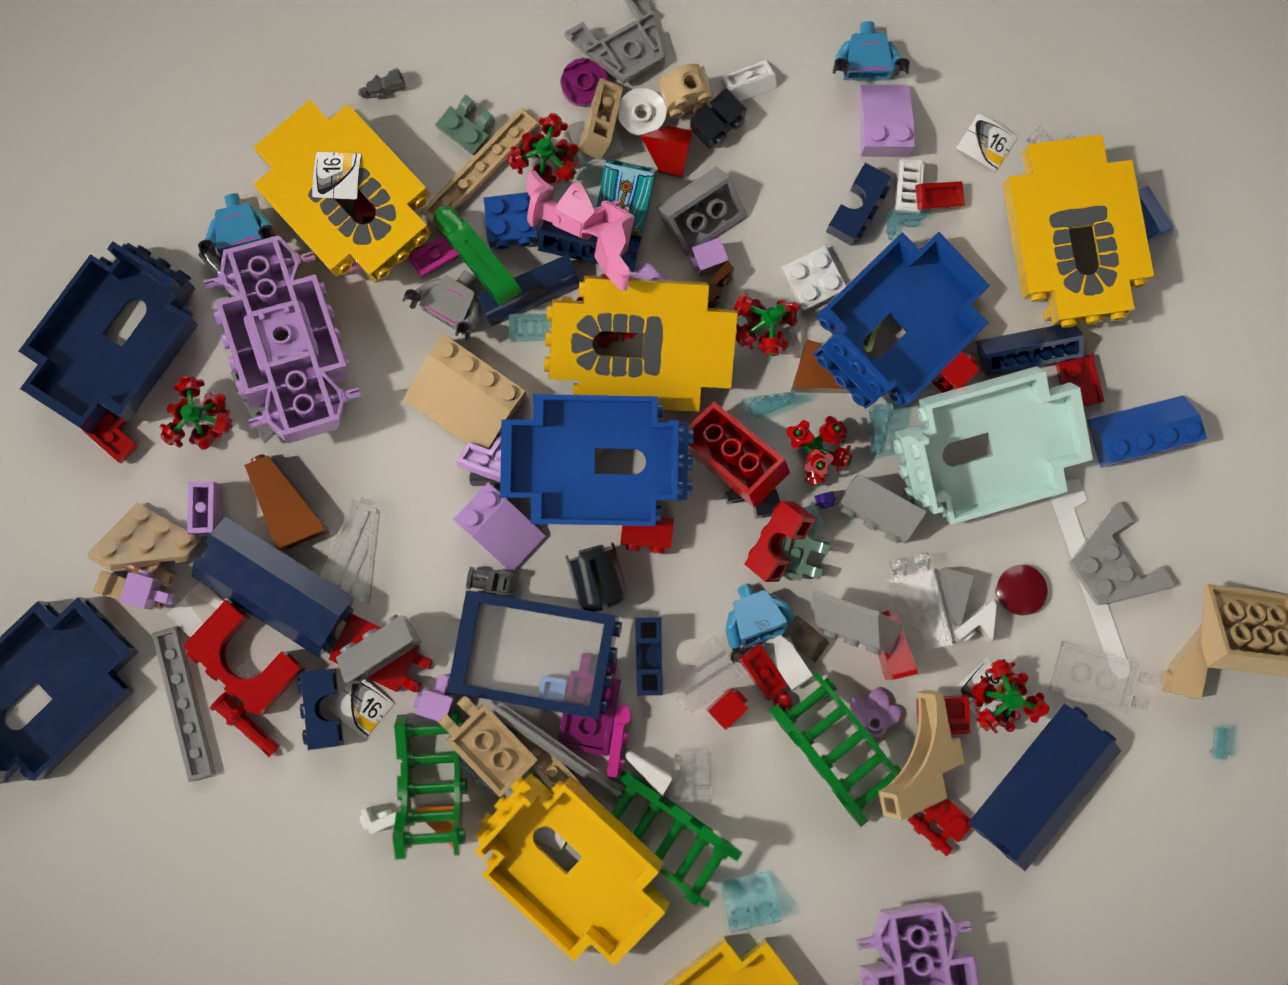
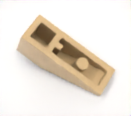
(601, 119)
(1187, 671)

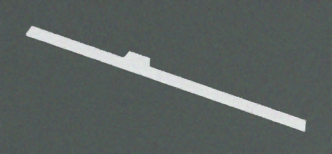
(1074, 538)

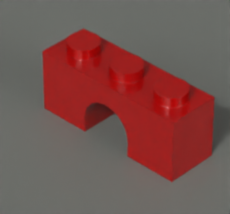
(767, 556)

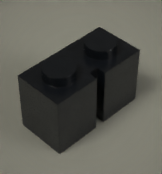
(715, 122)

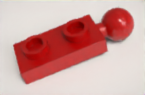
(766, 676)

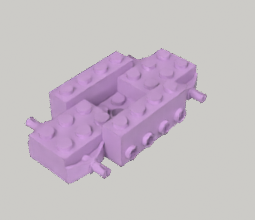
(288, 375)
(918, 948)

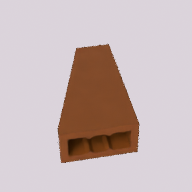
(811, 376)
(283, 506)

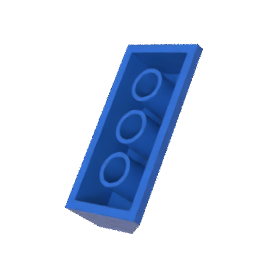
(1146, 430)

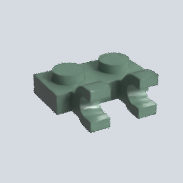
(463, 131)
(798, 553)

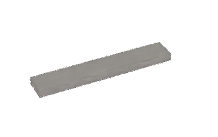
(183, 703)

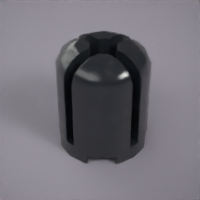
(584, 580)

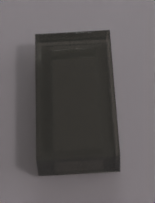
(805, 639)

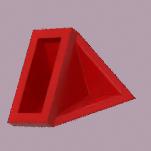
(669, 149)

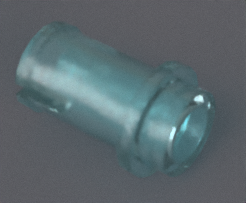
(1221, 743)

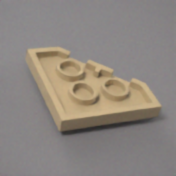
(143, 541)

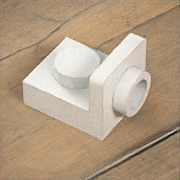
(384, 820)

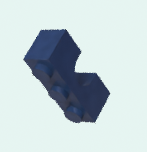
(869, 186)
(649, 656)
(314, 688)

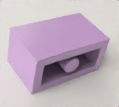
(203, 507)

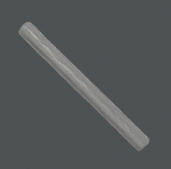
(558, 750)

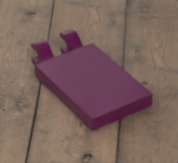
(589, 733)

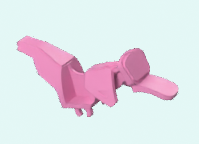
(577, 216)

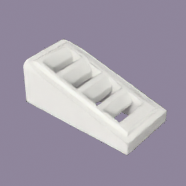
(908, 170)
(653, 774)

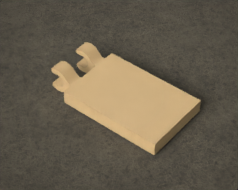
(488, 747)

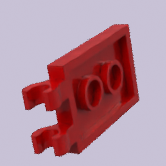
(393, 674)

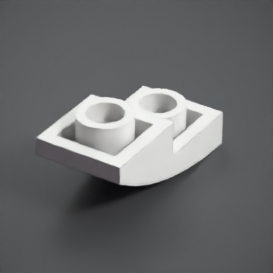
(787, 661)

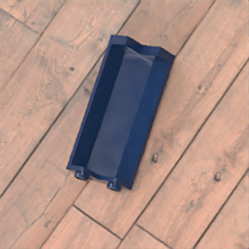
(272, 587)
(1045, 786)

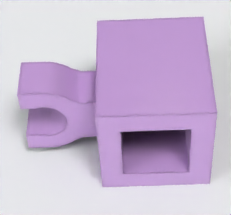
(143, 590)
(435, 703)

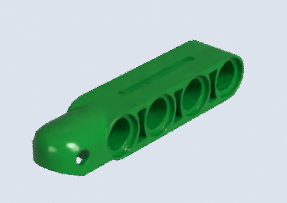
(476, 255)

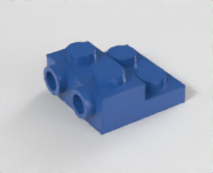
(508, 221)

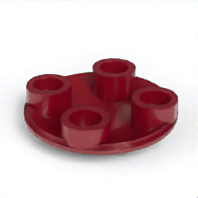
(1021, 590)

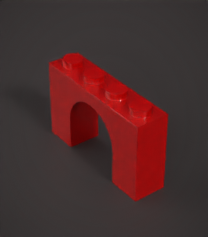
(209, 648)

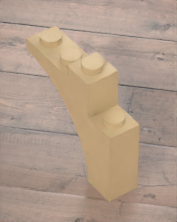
(933, 753)

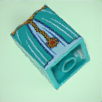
(630, 186)

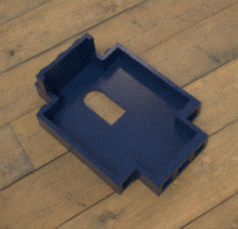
(85, 371)
(77, 665)

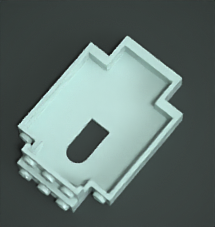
(1031, 440)

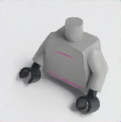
(449, 302)

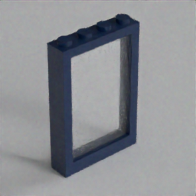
(534, 654)

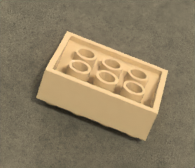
(464, 394)
(1245, 630)

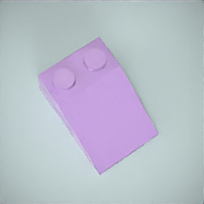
(886, 121)
(499, 527)

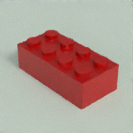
(736, 455)

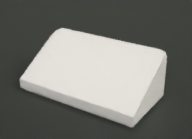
(750, 80)

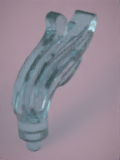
(894, 219)

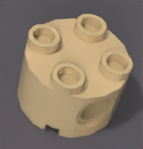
(685, 90)

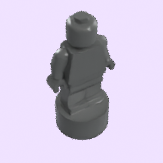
(378, 85)

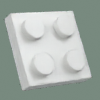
(813, 278)

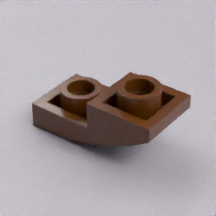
(721, 278)

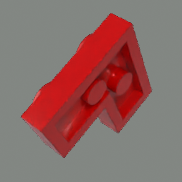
(112, 438)

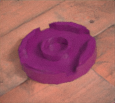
(581, 81)

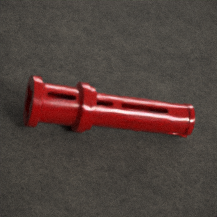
(236, 716)

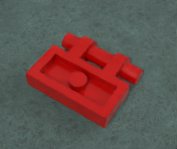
(946, 816)

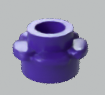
(825, 500)

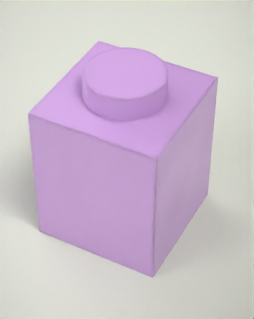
(708, 257)

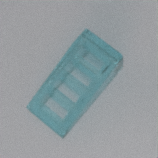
(525, 336)
(761, 405)
(879, 423)

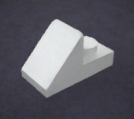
(982, 619)

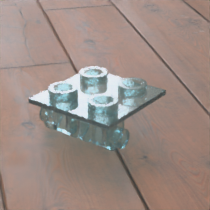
(750, 901)

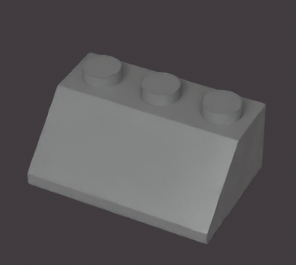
(702, 210)
(880, 509)
(855, 624)
(377, 649)

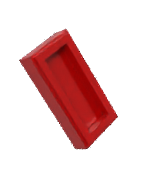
(939, 195)

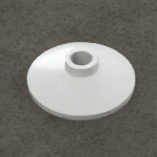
(639, 101)

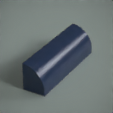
(559, 242)
(537, 288)
(1030, 349)

